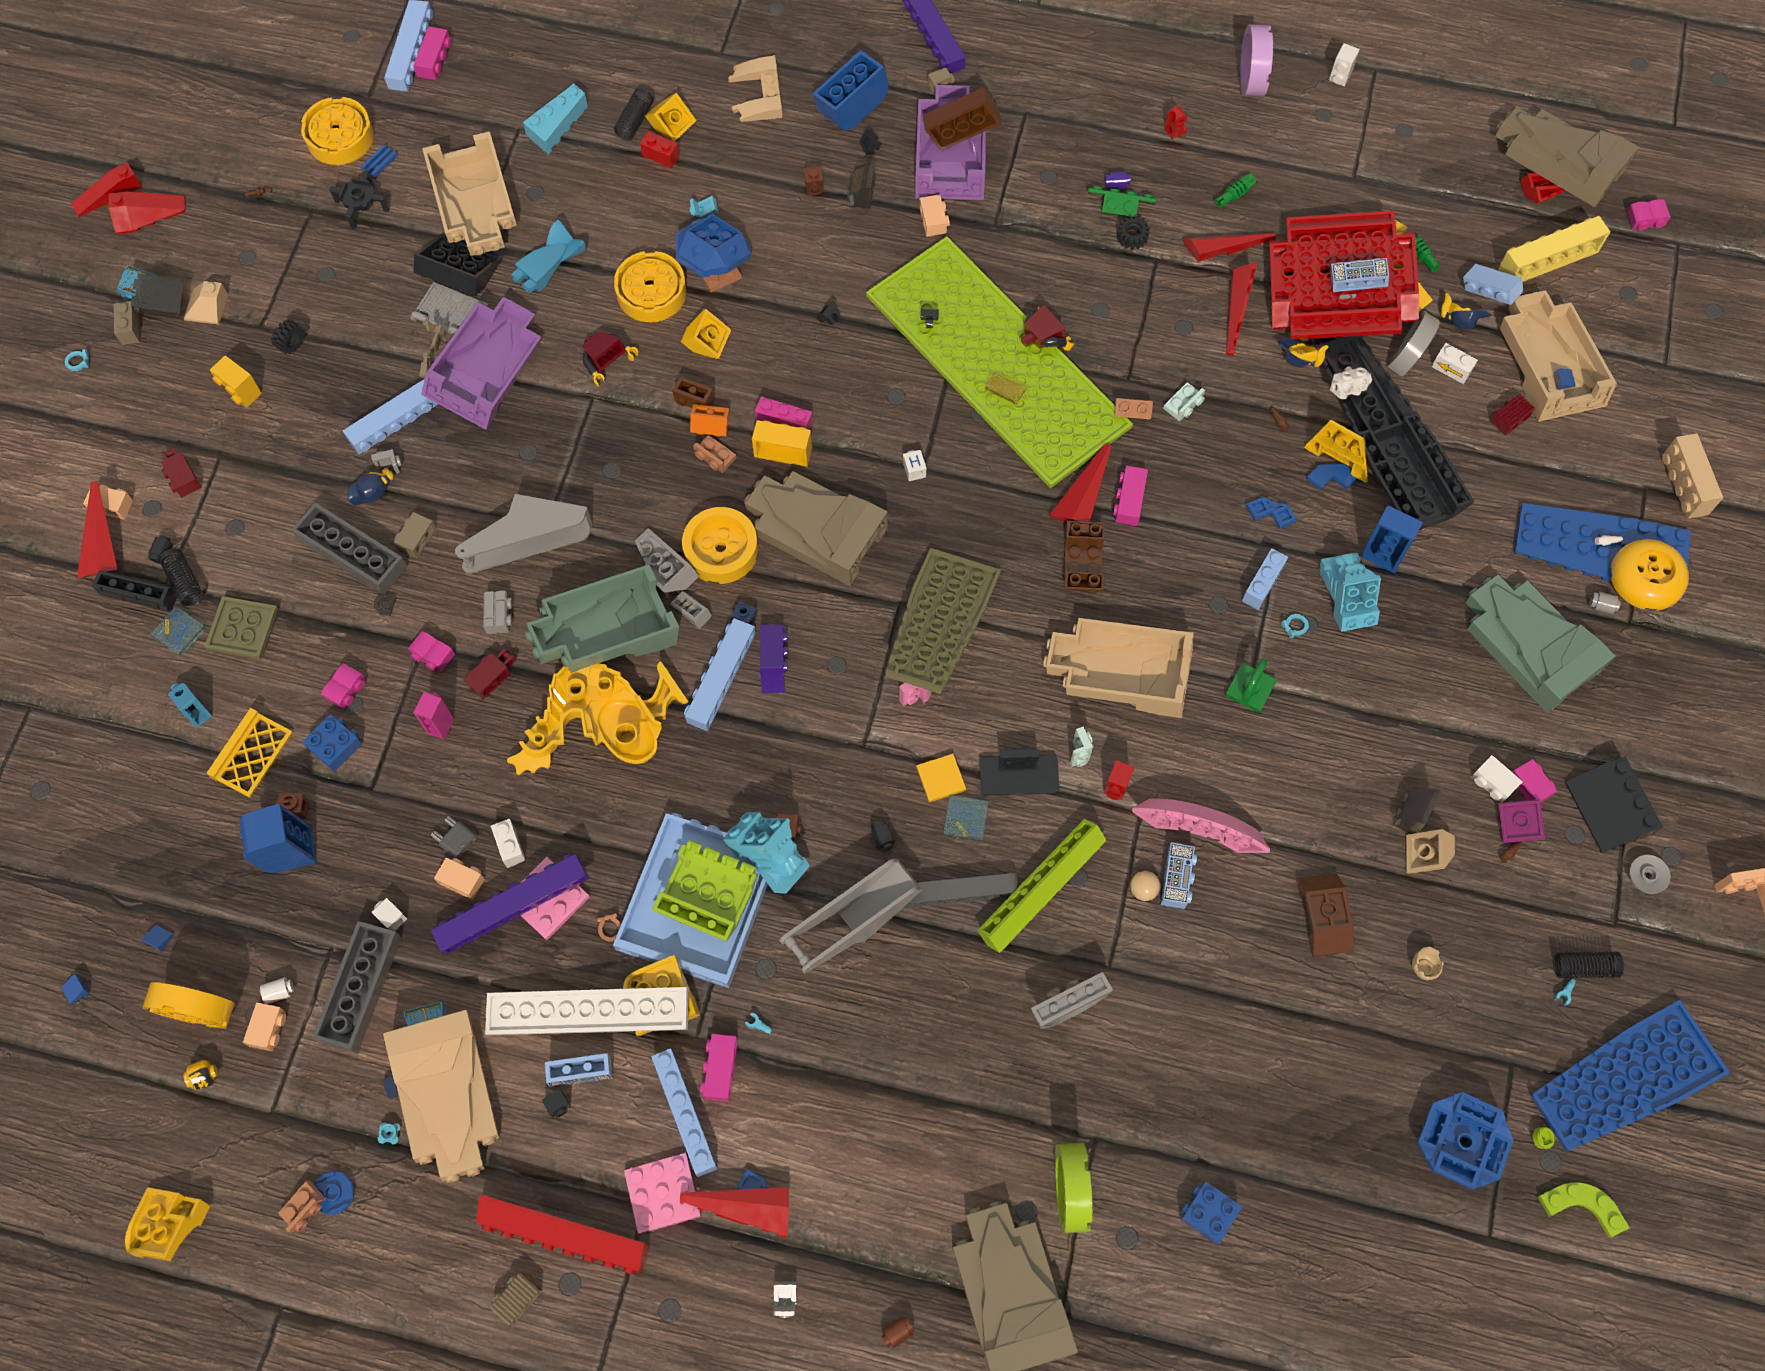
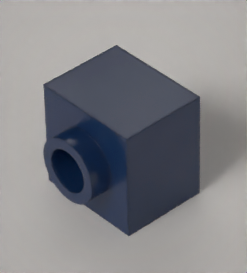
(748, 617)

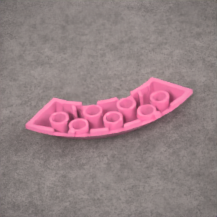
(1202, 822)

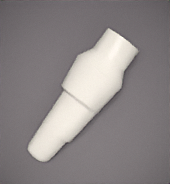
(1606, 540)

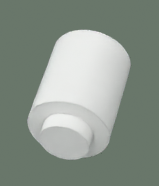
(276, 990)

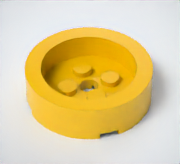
(333, 144)
(651, 301)
(725, 528)
(188, 1005)

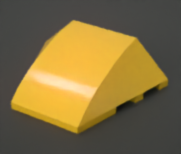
(1341, 445)

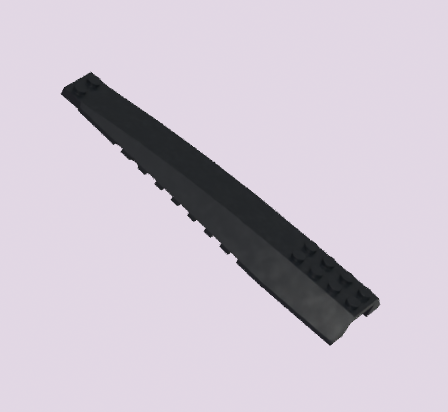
(1396, 441)

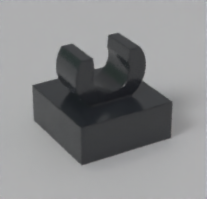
(869, 142)
(827, 312)
(929, 315)

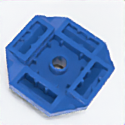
(711, 247)
(1480, 1126)

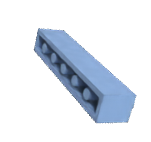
(409, 40)
(388, 418)
(720, 674)
(684, 1113)

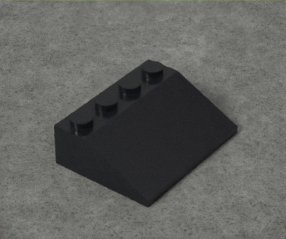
(454, 265)
(1613, 805)

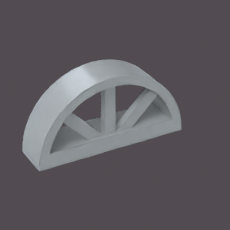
(1414, 343)
(1072, 1001)

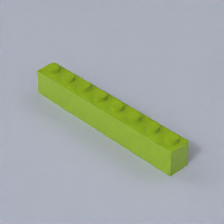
(1041, 885)

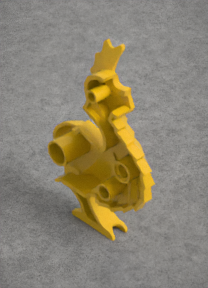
(608, 715)

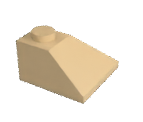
(206, 303)
(1429, 850)

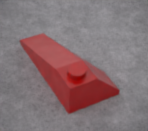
(114, 181)
(136, 209)

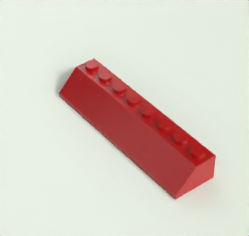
(562, 1234)

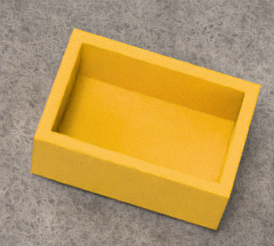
(782, 443)

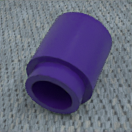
(1117, 180)

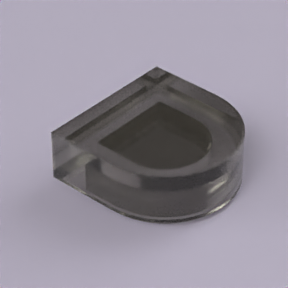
(384, 604)

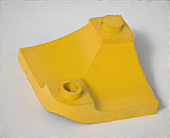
(662, 974)
(163, 1223)

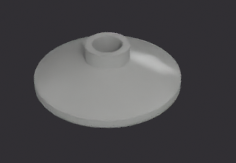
(1655, 868)

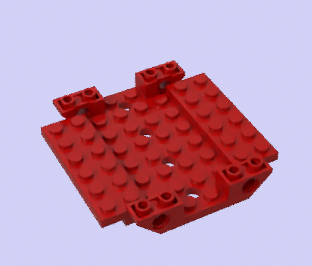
(1307, 297)

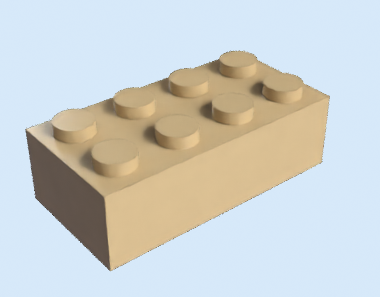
(1692, 476)

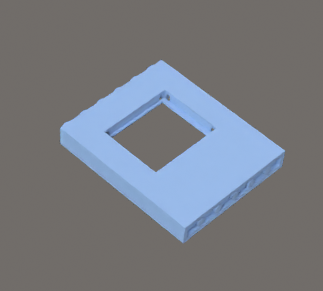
(659, 937)

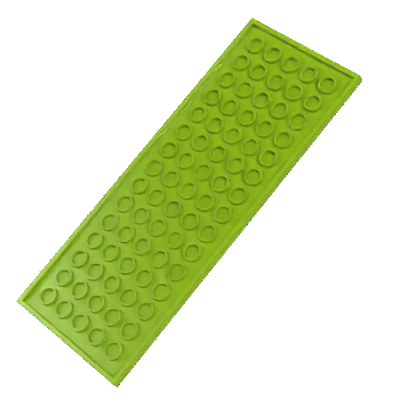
(978, 332)

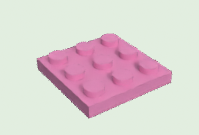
(554, 913)
(657, 1190)

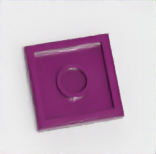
(1521, 821)

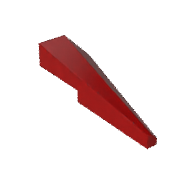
(1538, 188)
(1211, 246)
(1239, 293)
(1082, 495)
(96, 543)
(757, 1207)

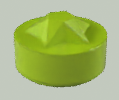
(1543, 1137)

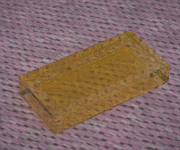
(1005, 388)

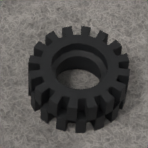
(1133, 224)
(288, 336)

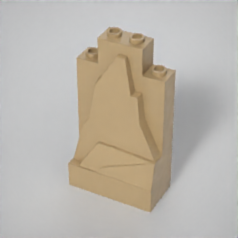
(471, 194)
(1551, 339)
(1124, 664)
(443, 1093)

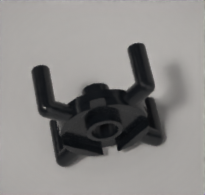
(356, 203)

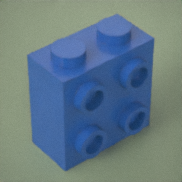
(332, 742)
(1210, 1212)

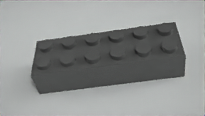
(349, 548)
(357, 987)

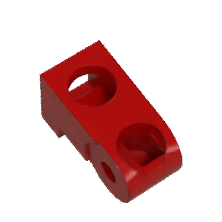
(1175, 120)

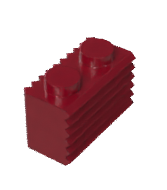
(1512, 414)

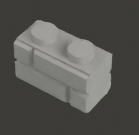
(497, 612)

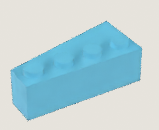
(555, 118)

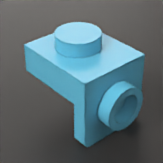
(704, 208)

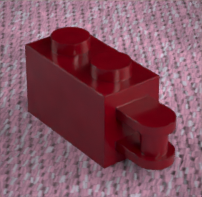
(179, 472)
(489, 673)

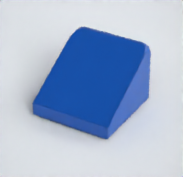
(1564, 378)
(157, 938)
(74, 989)

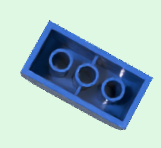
(852, 91)
(276, 839)

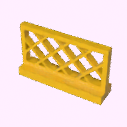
(234, 746)

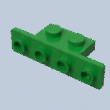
(1121, 203)

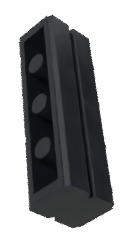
(134, 591)

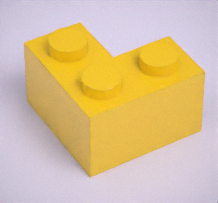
(236, 381)

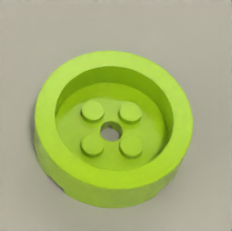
(1073, 1188)

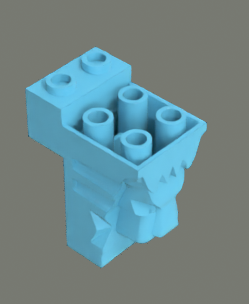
(1353, 591)
(769, 848)

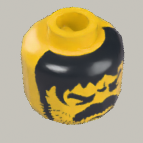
(200, 1075)

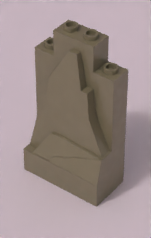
(1565, 155)
(816, 524)
(1011, 1292)

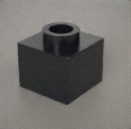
(556, 1104)

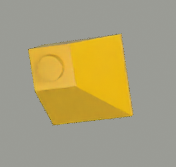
(671, 117)
(706, 335)

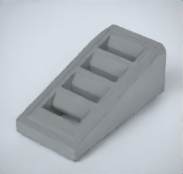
(701, 615)

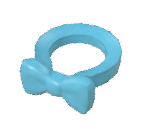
(85, 354)
(1285, 624)

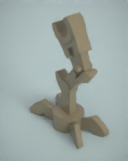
(437, 331)

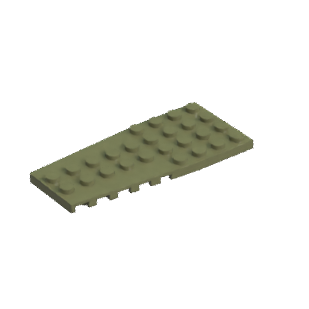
(940, 619)

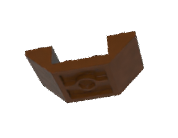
(1084, 556)
(1328, 914)

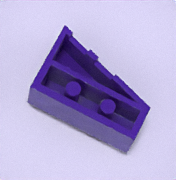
(772, 658)

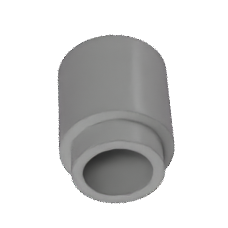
(1604, 602)

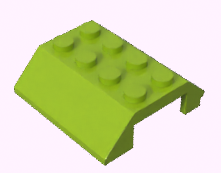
(707, 891)

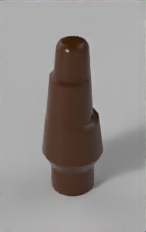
(1280, 420)
(1510, 852)

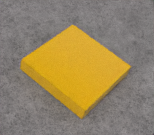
(941, 778)

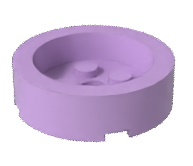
(1256, 60)

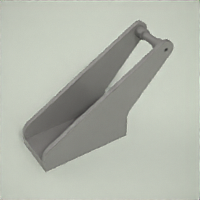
(527, 530)
(862, 907)

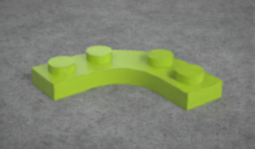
(1589, 1197)

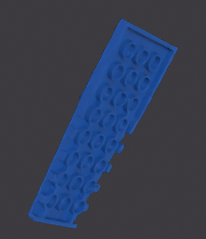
(1569, 538)
(1630, 1077)

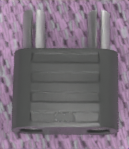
(457, 840)

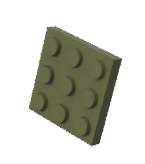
(241, 628)

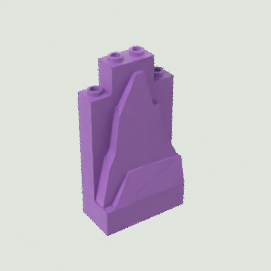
(953, 171)
(482, 361)

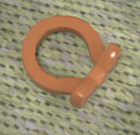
(602, 921)

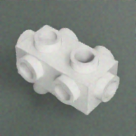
(1350, 382)

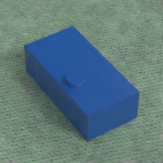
(1391, 539)

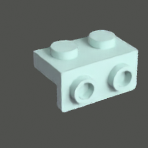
(1083, 746)

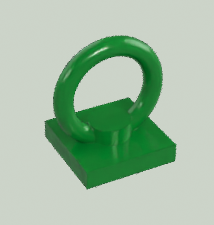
(1251, 686)

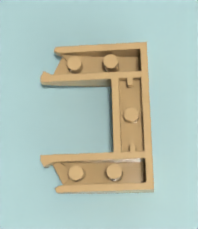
(770, 105)

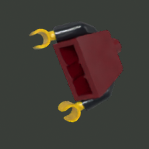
(1044, 330)
(602, 351)

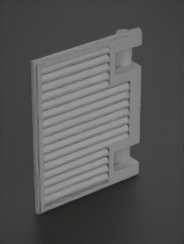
(445, 307)

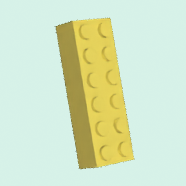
(1555, 249)

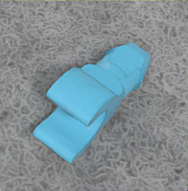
(1566, 992)
(758, 1024)

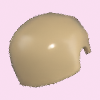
(1145, 885)
(1427, 963)

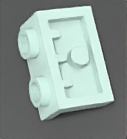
(1184, 401)

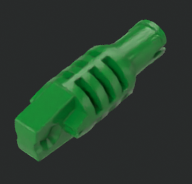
(1236, 190)
(1425, 254)

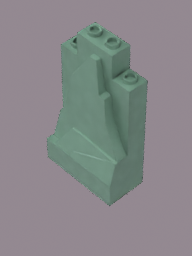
(603, 622)
(1534, 641)

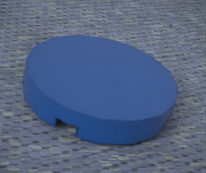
(337, 1190)

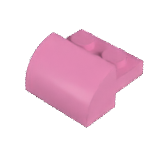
(909, 694)

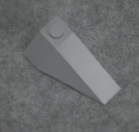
(668, 567)

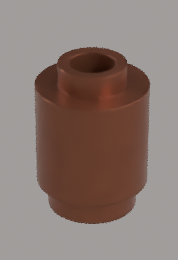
(897, 1332)

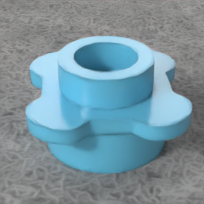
(384, 1129)

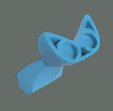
(542, 263)

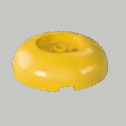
(1638, 587)

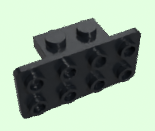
(1019, 773)

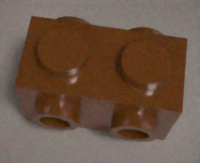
(689, 392)

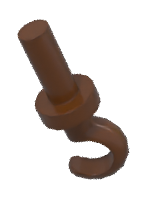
(257, 192)

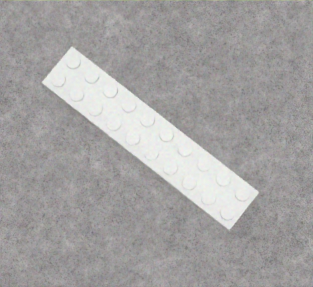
(587, 1011)

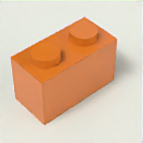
(709, 420)

